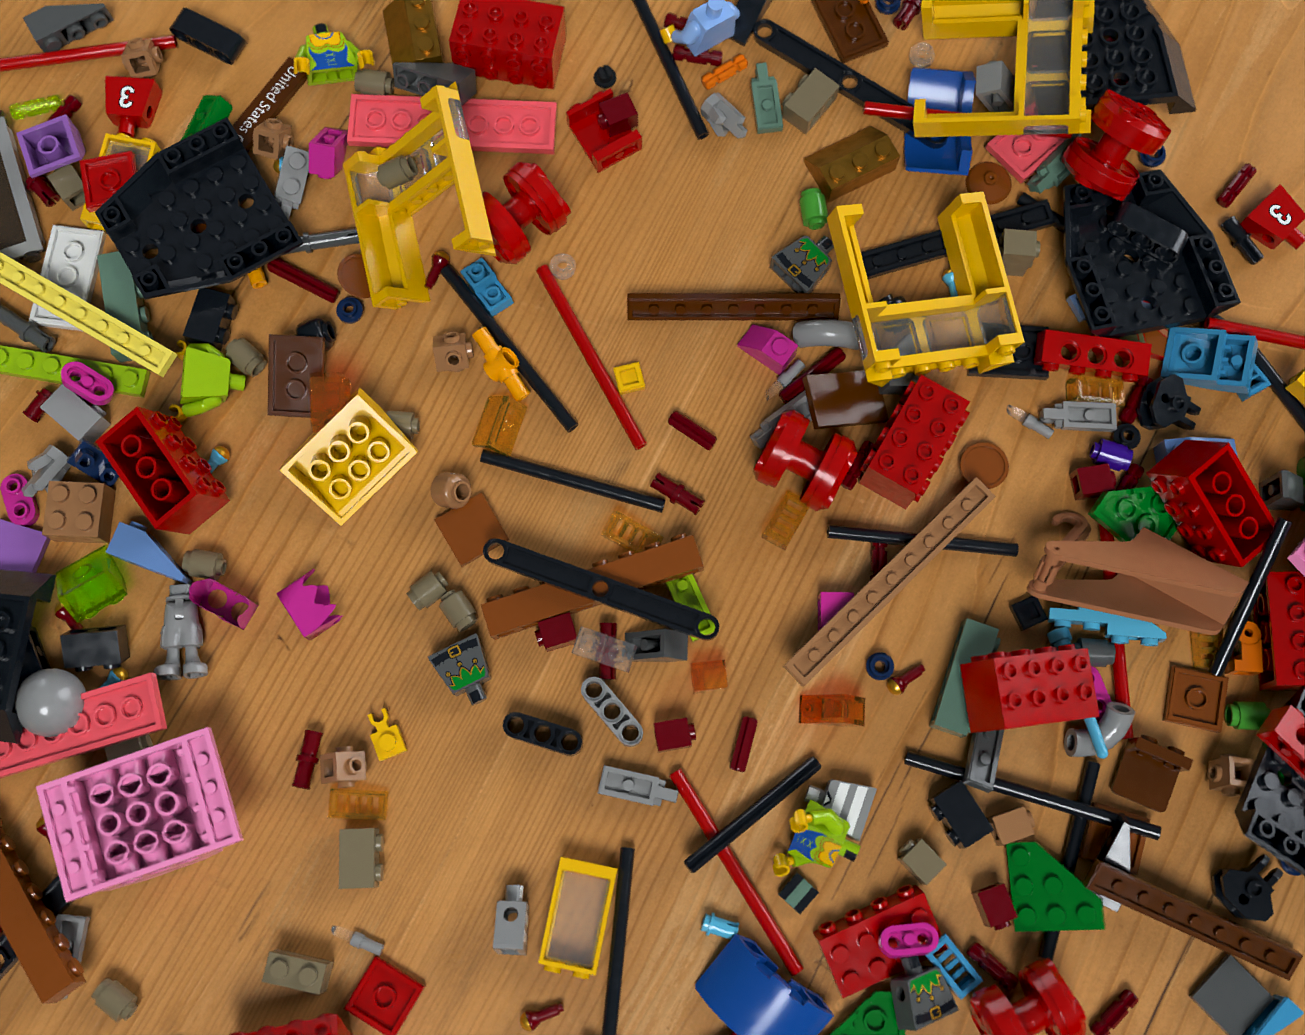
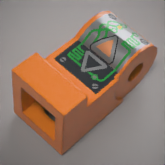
(1247, 653)

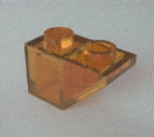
(832, 710)

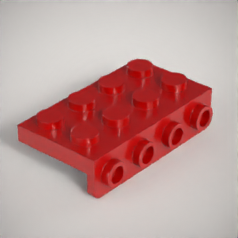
(852, 941)

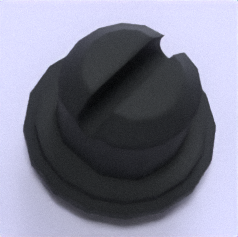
(605, 77)

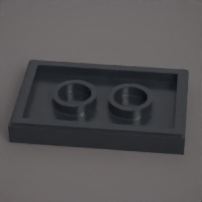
(1024, 360)

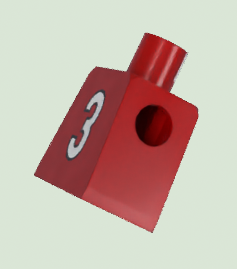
(131, 102)
(1276, 220)

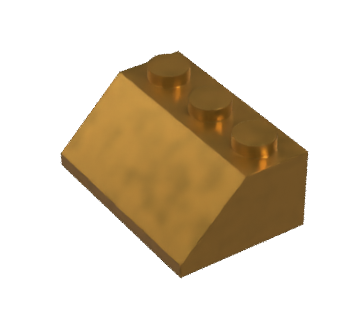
(412, 32)
(852, 162)

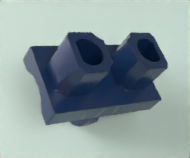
(93, 462)

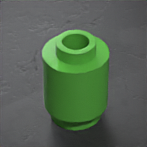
(813, 208)
(1246, 715)

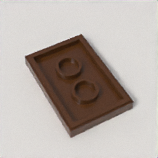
(850, 27)
(288, 373)
(843, 400)

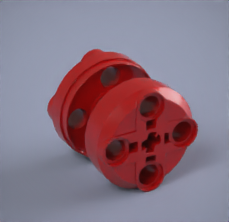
(1126, 127)
(531, 201)
(820, 468)
(1046, 1005)

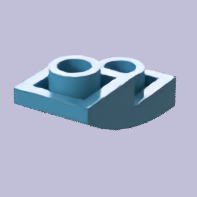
(487, 287)

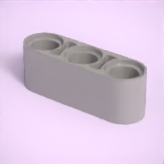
(608, 698)

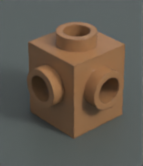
(141, 58)
(271, 138)
(452, 352)
(343, 767)
(1229, 774)

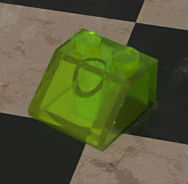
(90, 584)

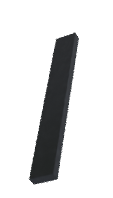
(931, 245)

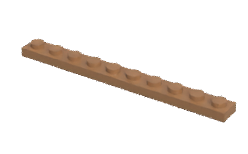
(888, 582)

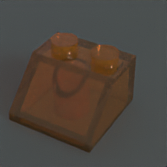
(327, 397)

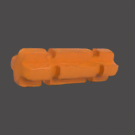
(724, 71)

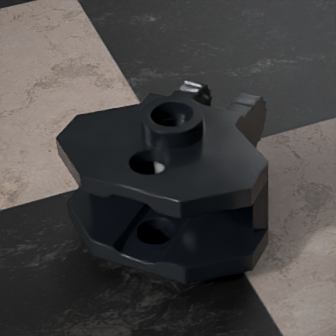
(1167, 405)
(1245, 891)

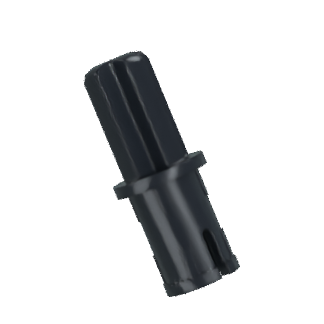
(1242, 240)

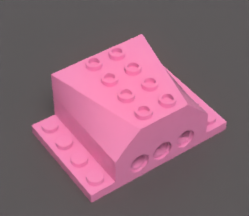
(139, 815)

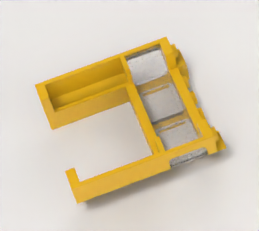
(1046, 64)
(385, 215)
(940, 333)

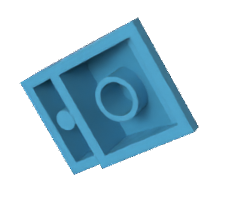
(1210, 358)

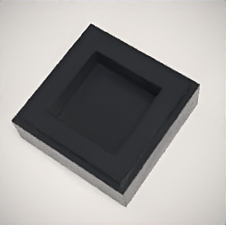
(1028, 613)

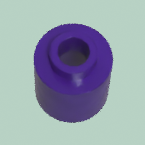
(1110, 452)

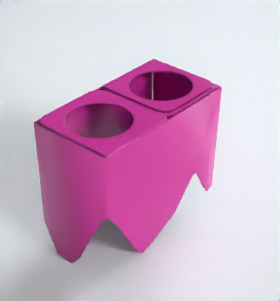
(199, 595)
(309, 606)

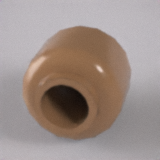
(451, 490)

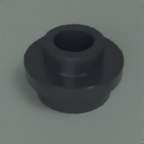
(1118, 435)

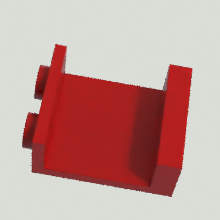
(597, 144)

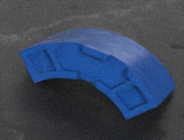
(943, 91)
(754, 999)

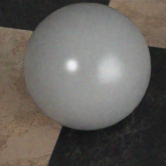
(49, 702)

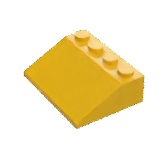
(349, 457)

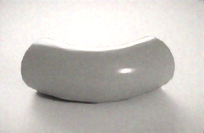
(825, 333)
(1113, 728)

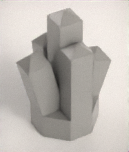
(723, 116)
(45, 467)

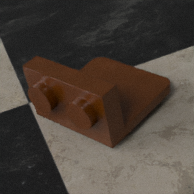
(1149, 772)

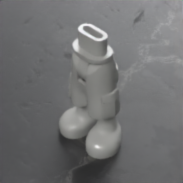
(181, 630)

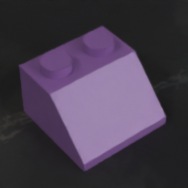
(51, 145)

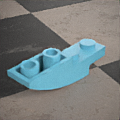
(1117, 627)

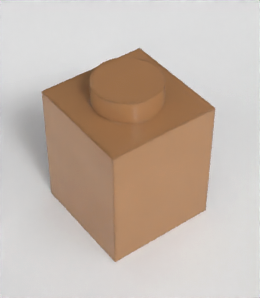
(1011, 825)

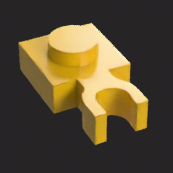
(387, 740)

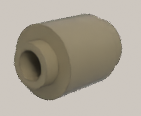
(373, 82)
(397, 171)
(245, 357)
(405, 422)
(204, 564)
(427, 590)
(458, 610)
(115, 1000)

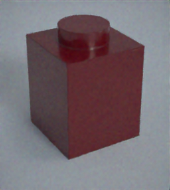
(617, 114)
(1092, 481)
(556, 632)
(674, 734)
(995, 906)

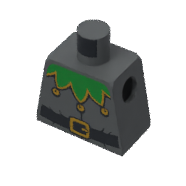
(803, 263)
(463, 668)
(920, 995)

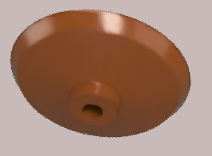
(991, 179)
(353, 276)
(986, 463)

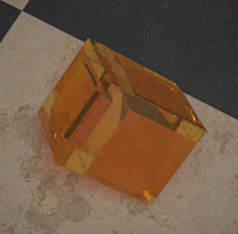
(708, 676)

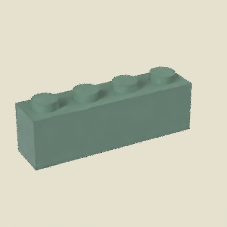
(122, 296)
(950, 709)

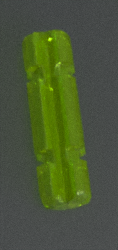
(35, 107)

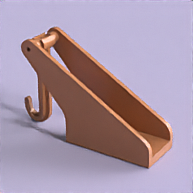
(1153, 581)

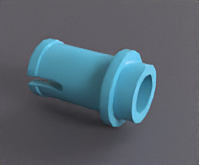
(719, 926)

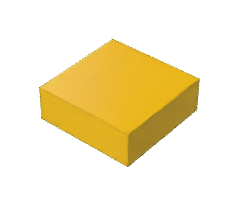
(629, 378)

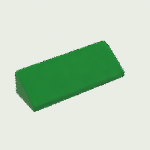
(209, 111)

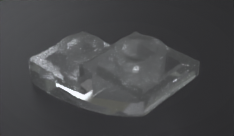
(604, 649)

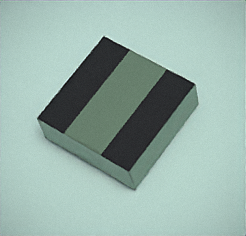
(798, 893)

